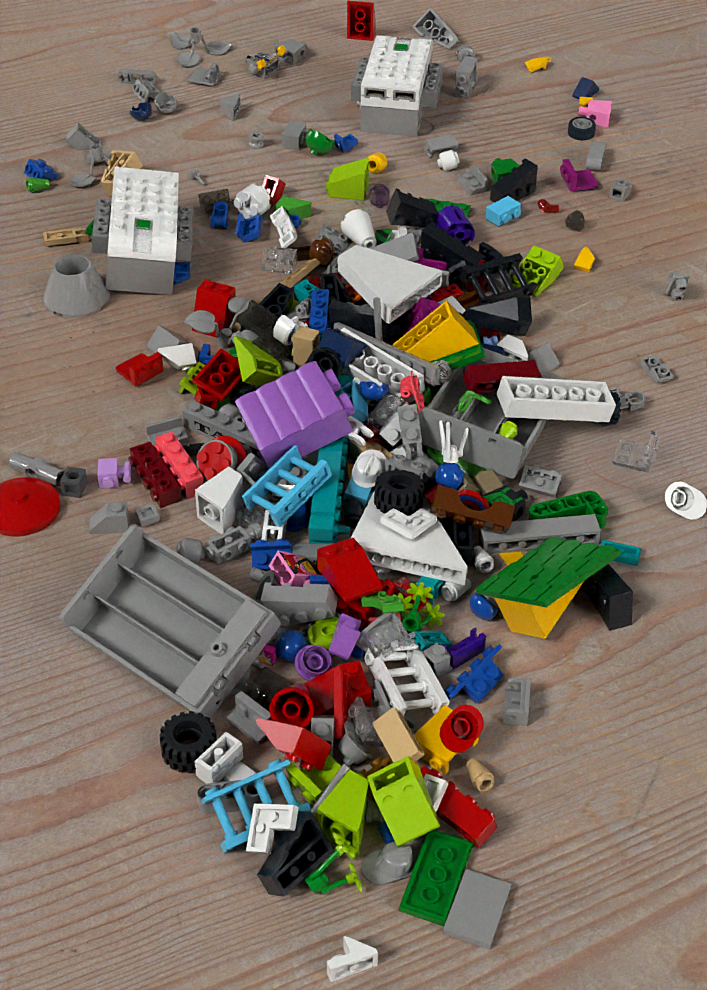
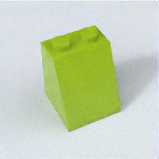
(349, 180)
(346, 809)

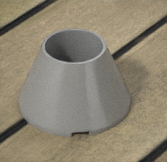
(75, 288)

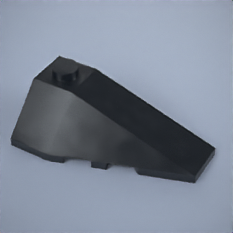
(505, 316)

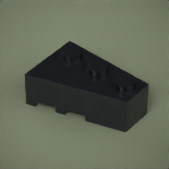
(517, 184)

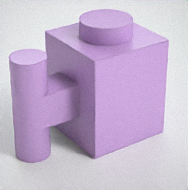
(110, 472)

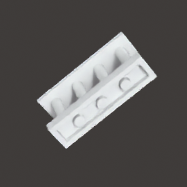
(419, 669)

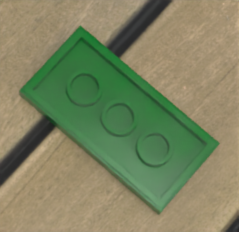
(436, 877)

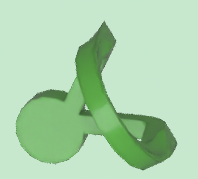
(461, 409)

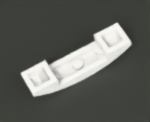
(284, 226)

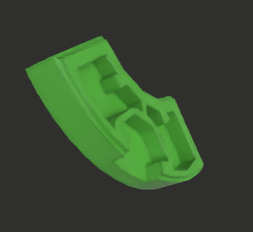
(383, 602)

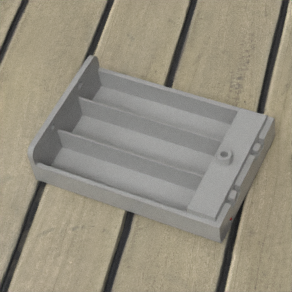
(483, 421)
(169, 622)

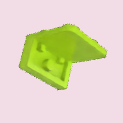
(312, 783)

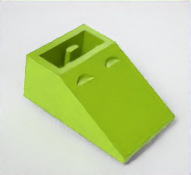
(539, 267)
(255, 364)
(404, 800)

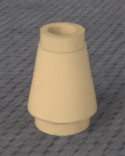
(480, 776)

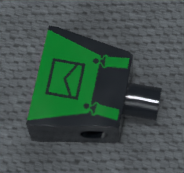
(509, 496)

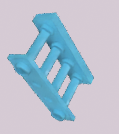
(297, 496)
(232, 838)

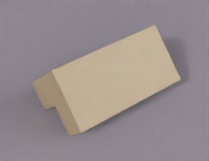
(397, 736)

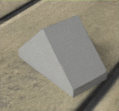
(230, 106)
(544, 357)

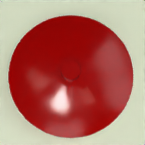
(27, 506)

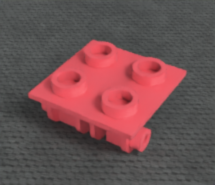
(410, 387)

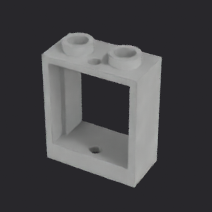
(466, 76)

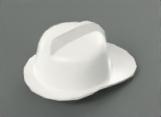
(368, 467)
(685, 500)

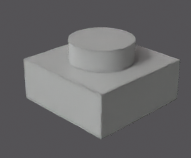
(147, 514)

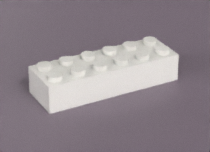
(380, 367)
(555, 399)

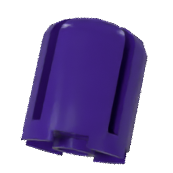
(456, 223)

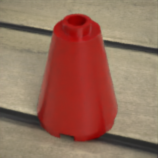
(292, 706)

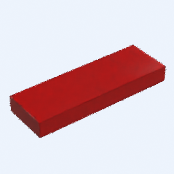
(340, 703)

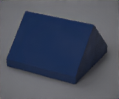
(343, 344)

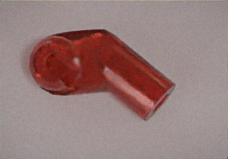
(546, 207)

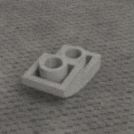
(655, 369)

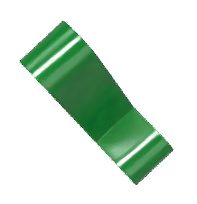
(573, 505)

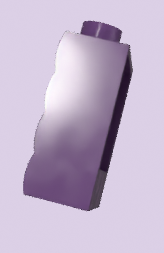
(297, 412)

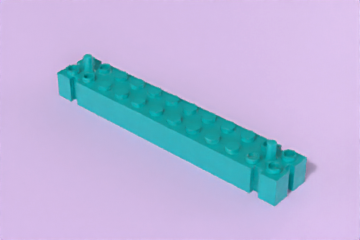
(327, 498)

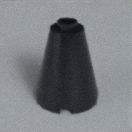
(326, 359)

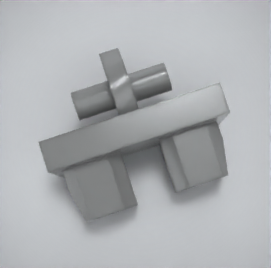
(677, 285)

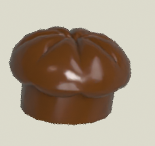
(322, 250)

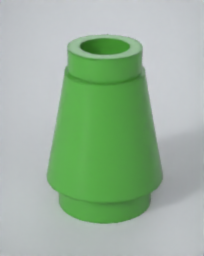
(36, 184)

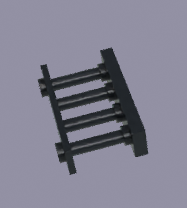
(498, 266)

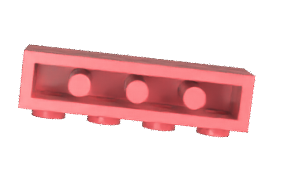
(179, 463)

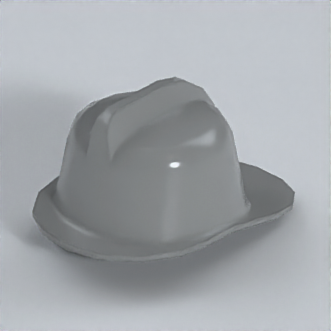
(351, 748)
(389, 864)

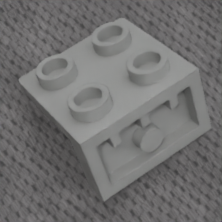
(252, 470)

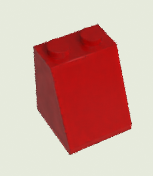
(215, 299)

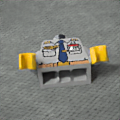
(265, 64)

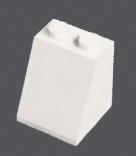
(220, 499)

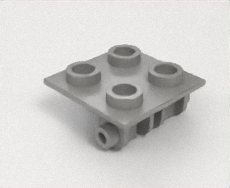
(206, 76)
(339, 240)
(302, 310)

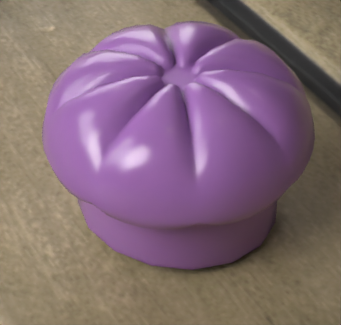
(312, 661)

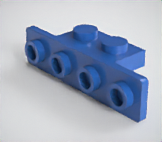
(319, 310)
(480, 678)

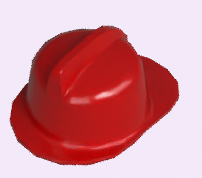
(461, 728)

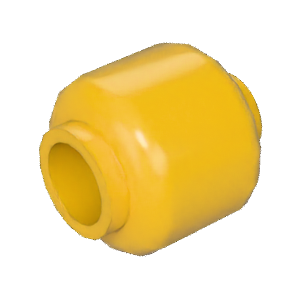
(377, 162)

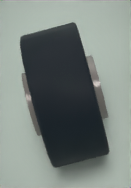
(581, 128)

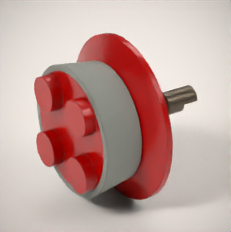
(218, 455)

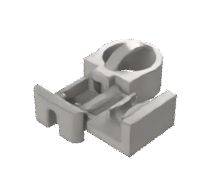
(625, 399)

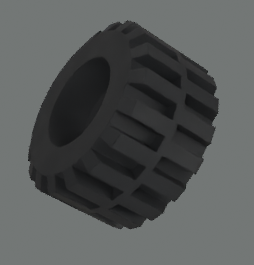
(399, 491)
(182, 728)

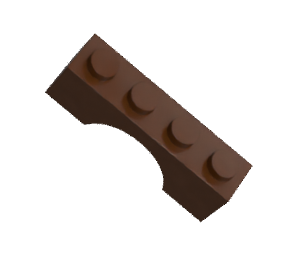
(448, 504)

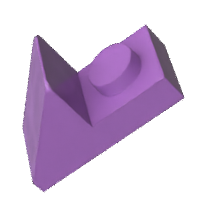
(344, 636)

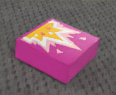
(267, 655)

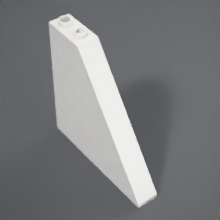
(390, 278)
(426, 555)

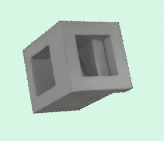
(620, 186)
(440, 658)

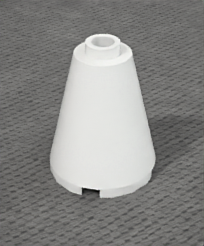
(359, 228)

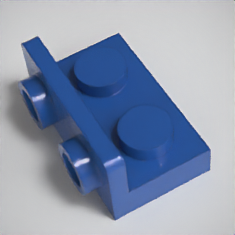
(264, 552)

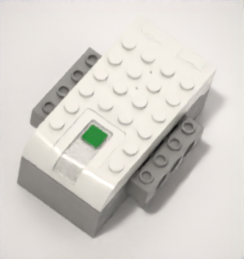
(396, 85)
(142, 231)

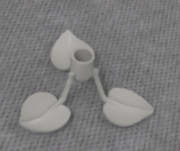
(187, 59)
(94, 156)
(204, 322)

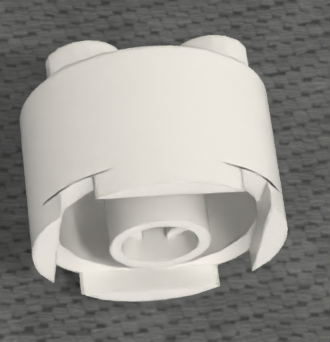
(252, 201)

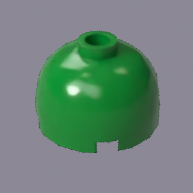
(318, 142)

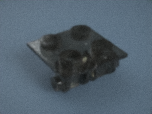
(273, 346)
(265, 686)

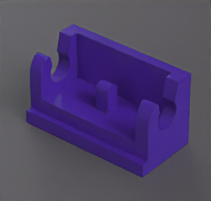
(466, 649)

